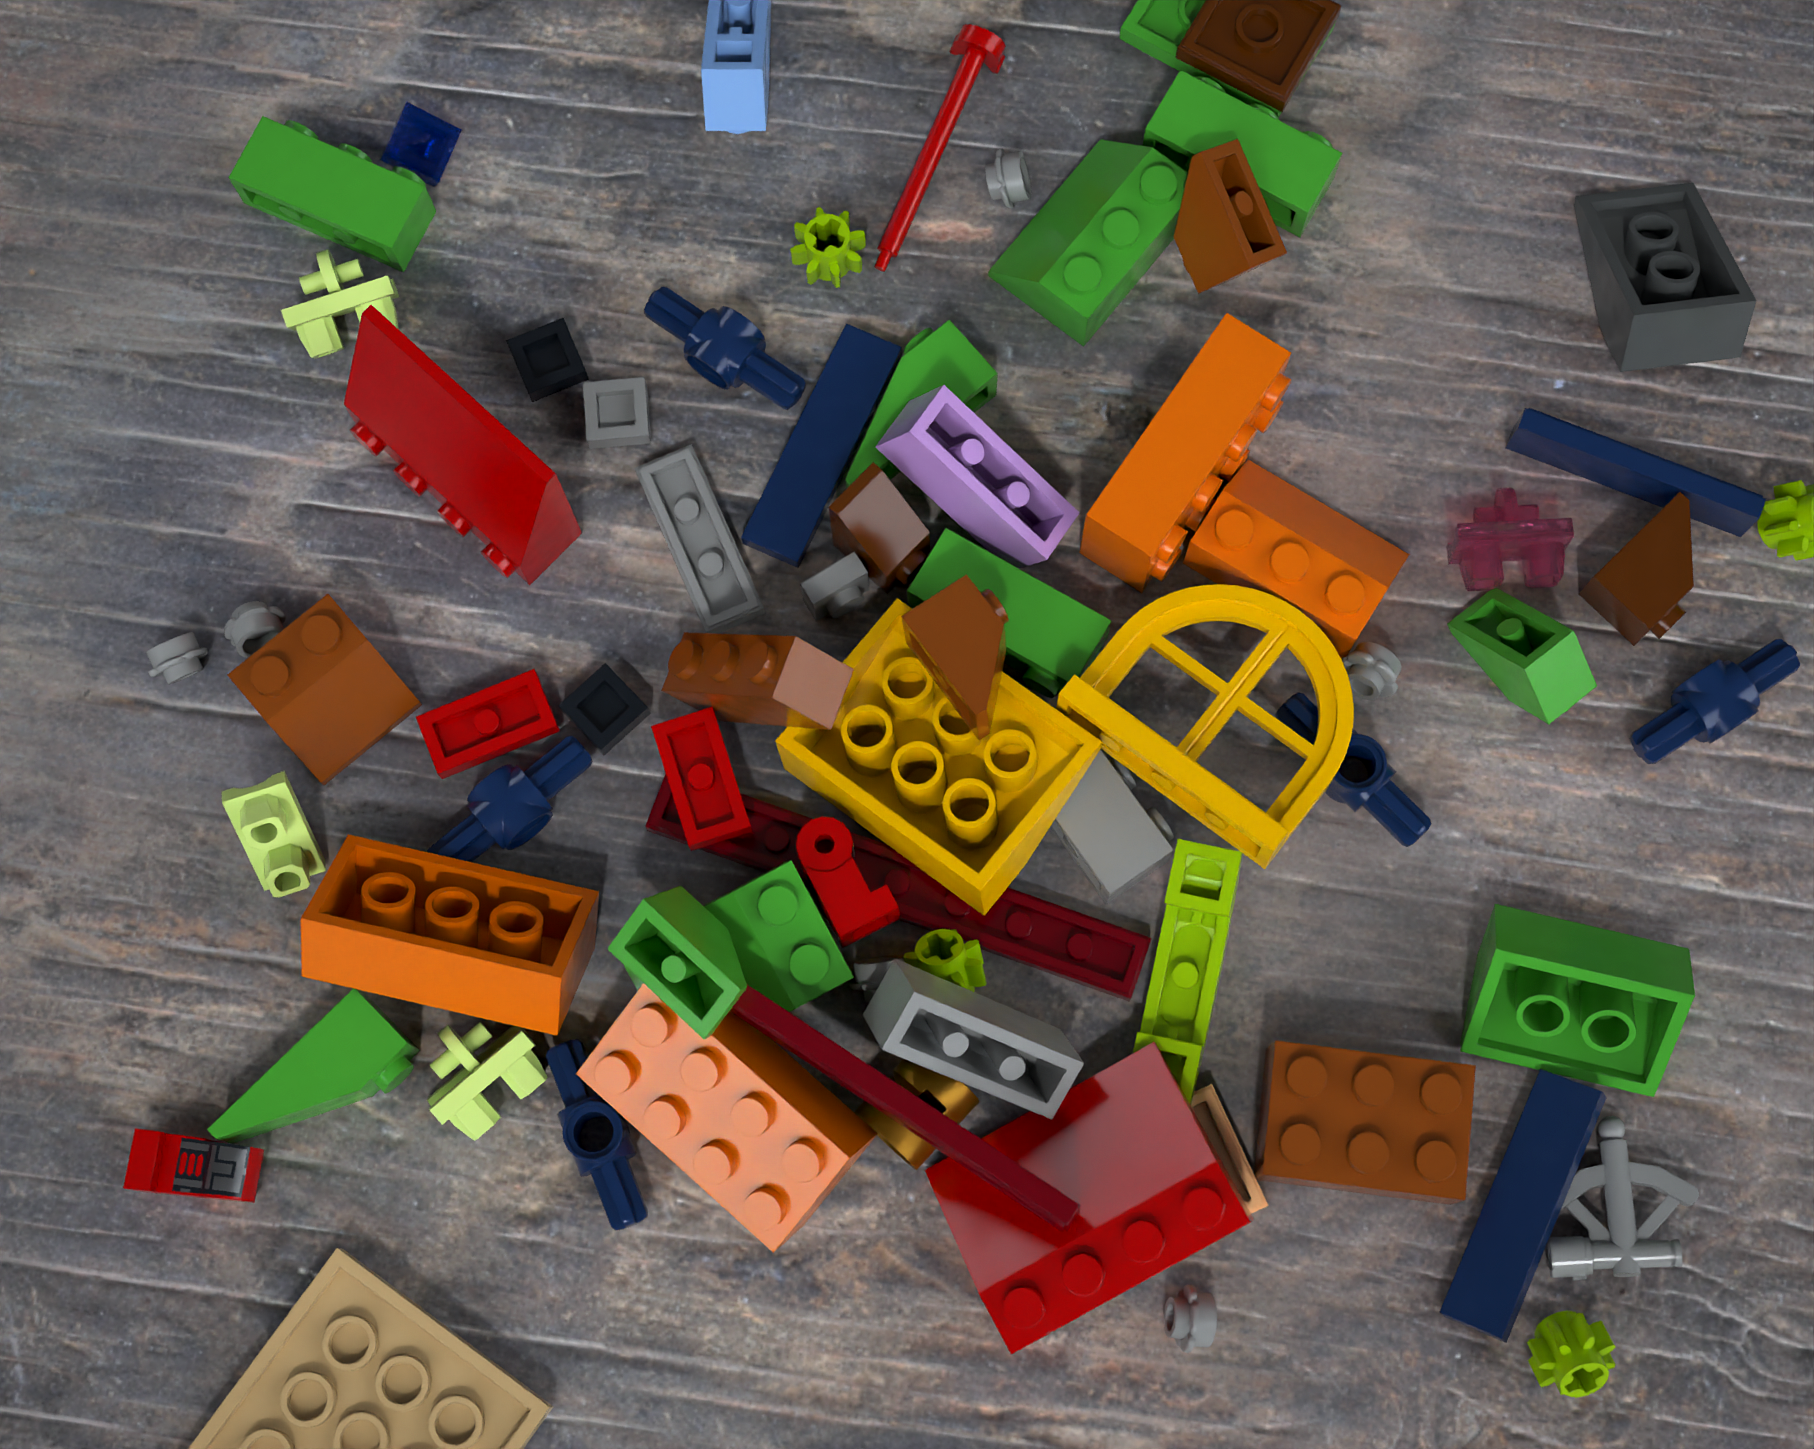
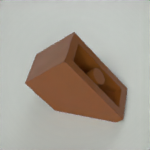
(1224, 219)
(962, 648)

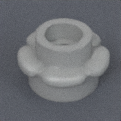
(1008, 178)
(253, 626)
(176, 658)
(1372, 671)
(870, 974)
(1191, 1318)

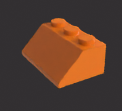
(1297, 550)

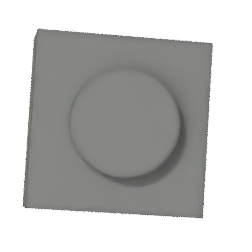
(616, 412)
(836, 588)

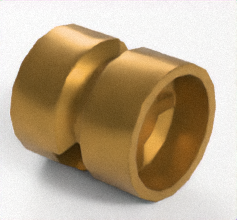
(945, 1095)

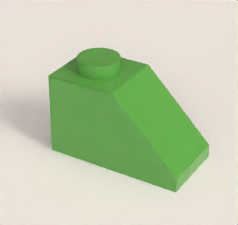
(1525, 654)
(682, 958)

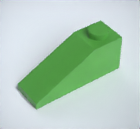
(928, 363)
(332, 1066)

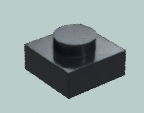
(547, 359)
(604, 709)

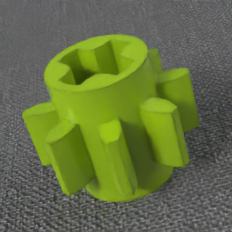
(822, 233)
(1789, 520)
(948, 957)
(1571, 1353)

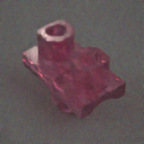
(1510, 534)

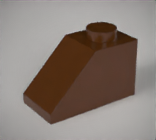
(880, 529)
(1648, 576)

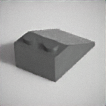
(1662, 278)

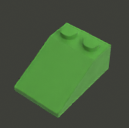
(779, 938)

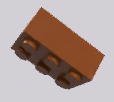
(1365, 1122)

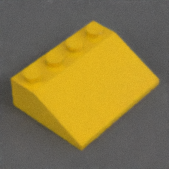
(925, 781)

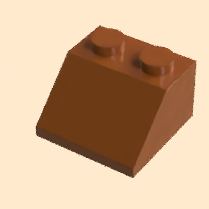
(324, 689)

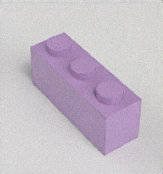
(977, 478)

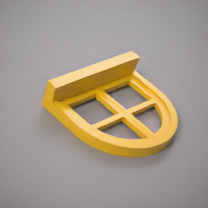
(1174, 768)

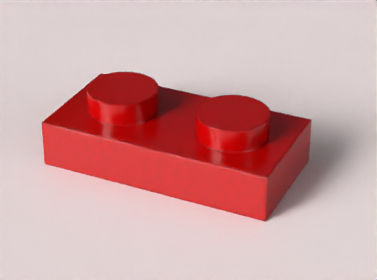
(487, 724)
(701, 778)

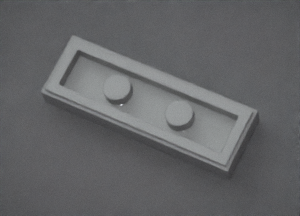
(699, 540)

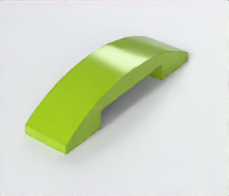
(1190, 957)

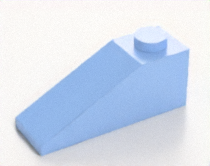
(736, 65)

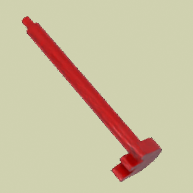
(978, 48)

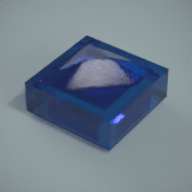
(421, 143)

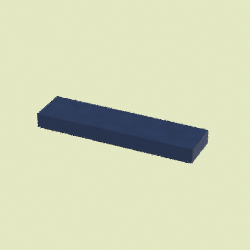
(821, 445)
(1634, 471)
(1523, 1205)

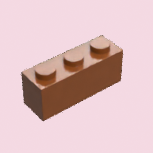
(758, 679)

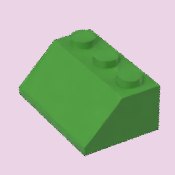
(1095, 237)
(1577, 1000)

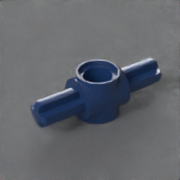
(725, 348)
(1715, 701)
(1378, 793)
(513, 804)
(610, 1166)

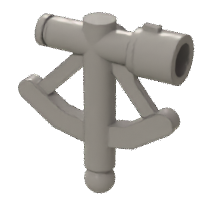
(1621, 1246)

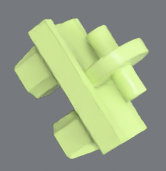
(316, 317)
(275, 834)
(461, 1095)

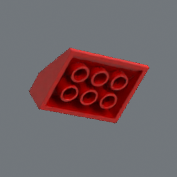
(456, 452)
(1144, 1188)

